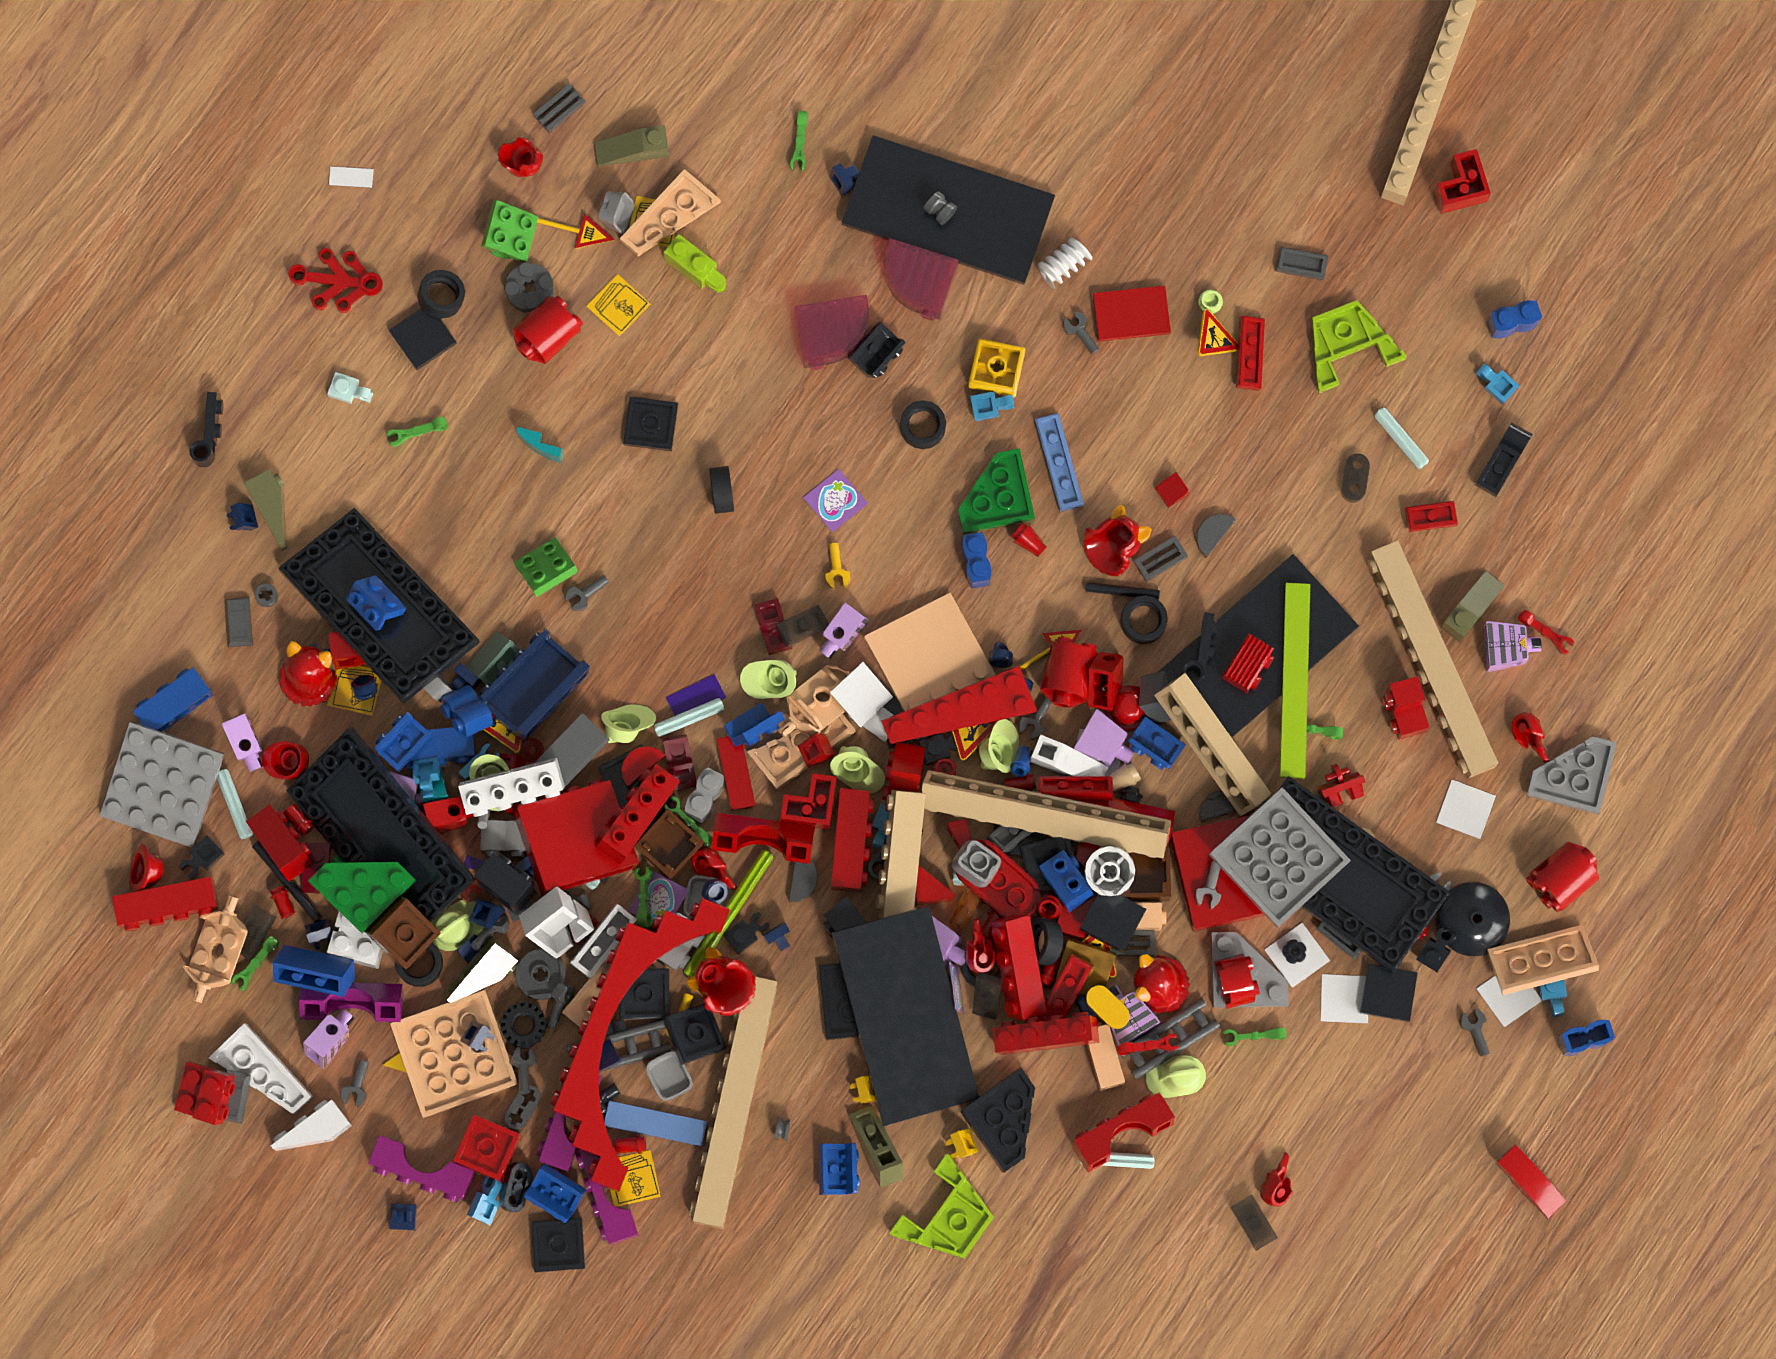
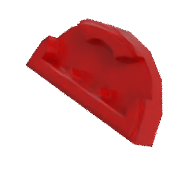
(638, 761)

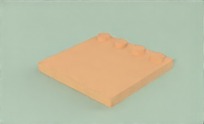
(928, 653)
(442, 1067)

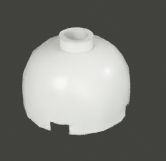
(1110, 871)

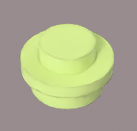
(1210, 300)

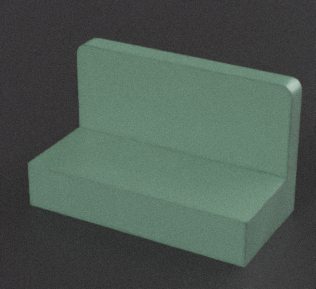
(492, 658)

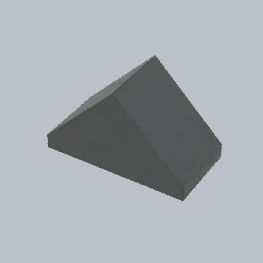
(1149, 686)

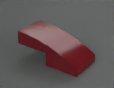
(769, 615)
(680, 761)

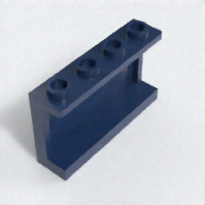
(533, 685)

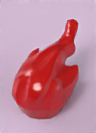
(1528, 729)
(708, 863)
(978, 955)
(1275, 1190)

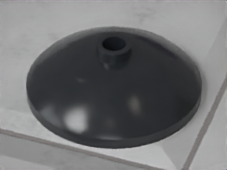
(1458, 913)

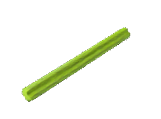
(734, 904)

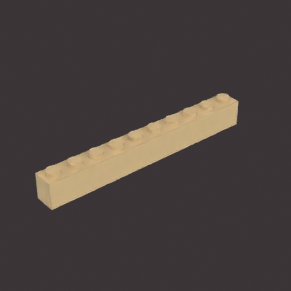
(1428, 100)
(1432, 659)
(1045, 814)
(733, 1107)

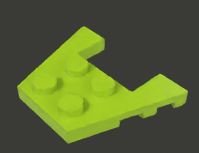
(1344, 333)
(956, 1223)

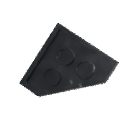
(1003, 1118)

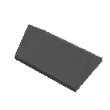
(576, 747)

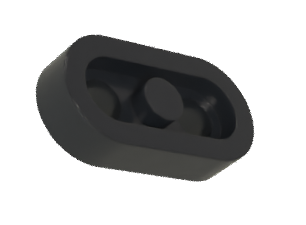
(515, 1186)

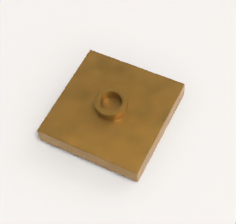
(1099, 957)

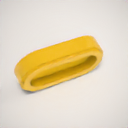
(1107, 1007)

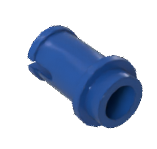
(1020, 765)

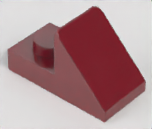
(319, 857)

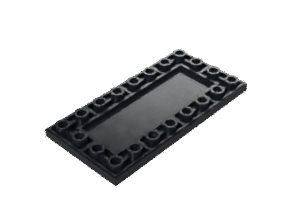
(994, 221)
(1262, 617)
(407, 648)
(374, 820)
(1378, 896)
(905, 1015)

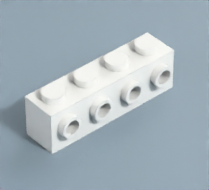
(511, 786)

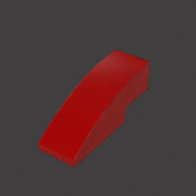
(1530, 1181)

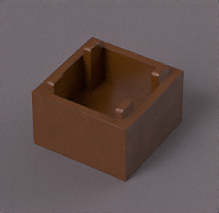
(668, 844)
(1151, 878)
(402, 932)

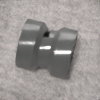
(940, 208)

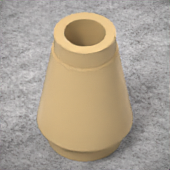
(1125, 776)

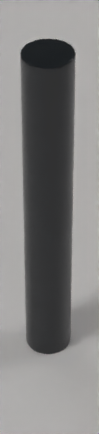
(1121, 590)

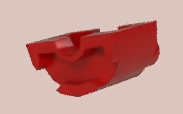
(1236, 980)

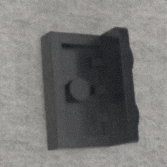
(876, 351)

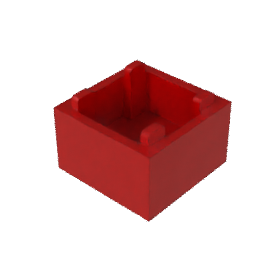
(487, 1148)

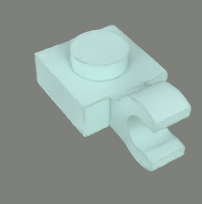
(346, 389)

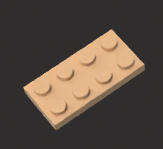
(1542, 959)

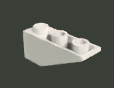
(1064, 759)
(320, 1127)

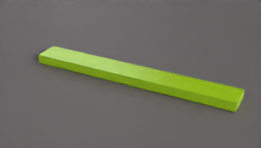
(1295, 680)

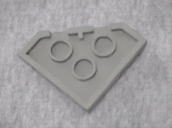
(1576, 776)
(1271, 983)

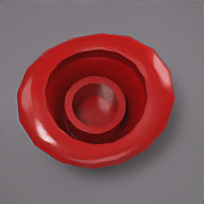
(1126, 710)
(145, 869)

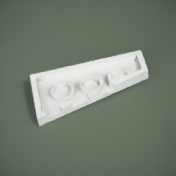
(250, 1055)

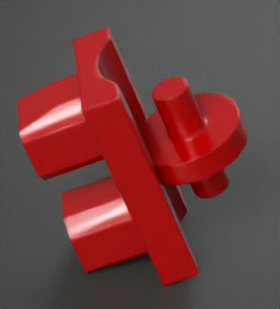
(1351, 782)

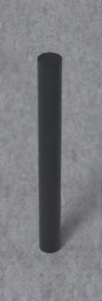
(291, 886)

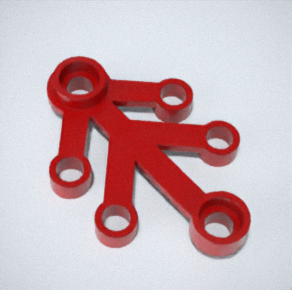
(339, 281)

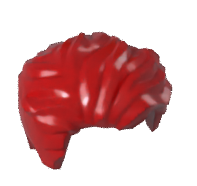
(520, 157)

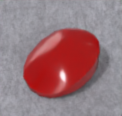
(285, 760)

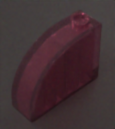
(919, 278)
(831, 329)

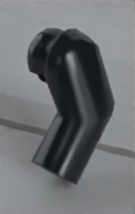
(607, 1095)

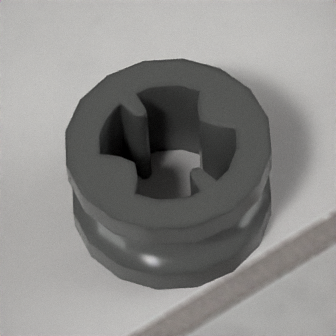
(263, 602)
(782, 1129)

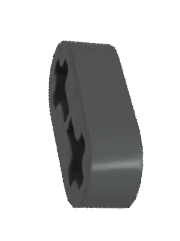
(527, 1111)

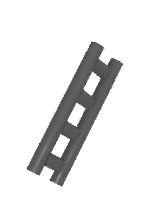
(629, 1034)
(1184, 1040)

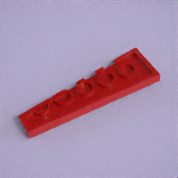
(979, 703)

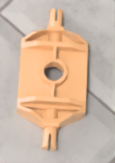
(806, 711)
(205, 966)

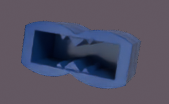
(1520, 318)
(978, 566)
(466, 711)
(1580, 1038)

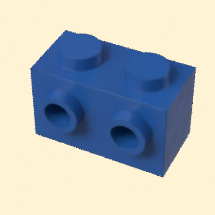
(1066, 880)

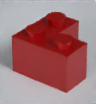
(1467, 188)
(1405, 706)
(904, 769)
(816, 808)

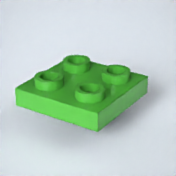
(509, 232)
(546, 567)

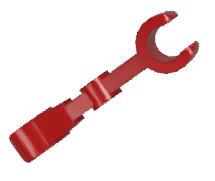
(1529, 620)
(1162, 1044)

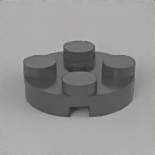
(528, 274)
(529, 966)

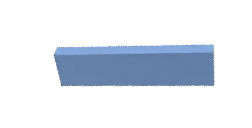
(1059, 462)
(655, 1123)

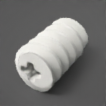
(1063, 261)

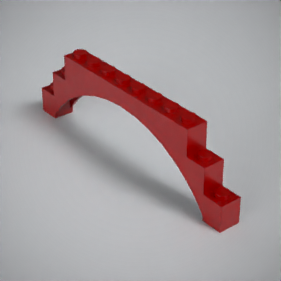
(580, 1088)

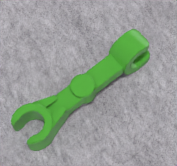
(800, 140)
(437, 424)
(1332, 732)
(707, 838)
(644, 915)
(268, 947)
(1274, 1034)

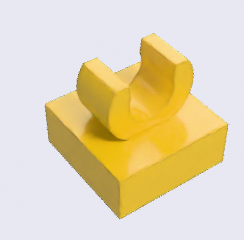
(865, 1090)
(963, 1143)

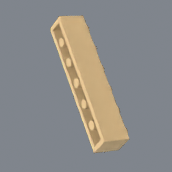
(1212, 744)
(901, 852)

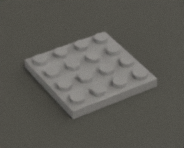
(162, 784)
(1279, 857)

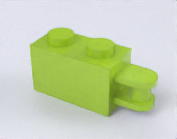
(694, 264)

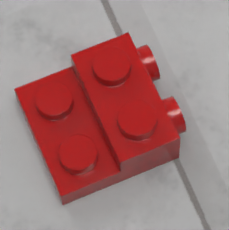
(205, 1093)

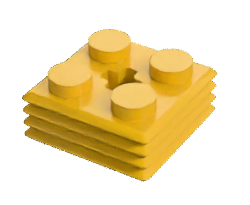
(986, 356)

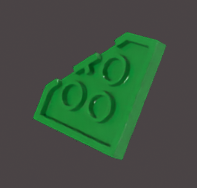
(998, 496)
(362, 889)

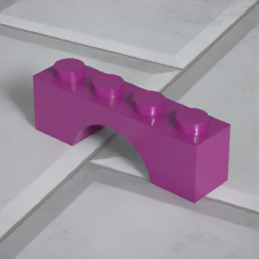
(381, 1000)
(557, 1148)
(451, 1180)
(617, 1222)

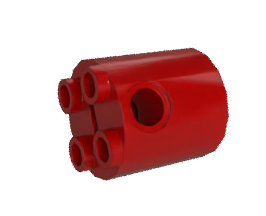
(546, 330)
(1067, 672)
(1564, 876)

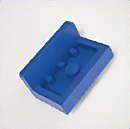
(374, 601)
(751, 724)
(402, 741)
(1156, 743)
(838, 1169)
(555, 1193)

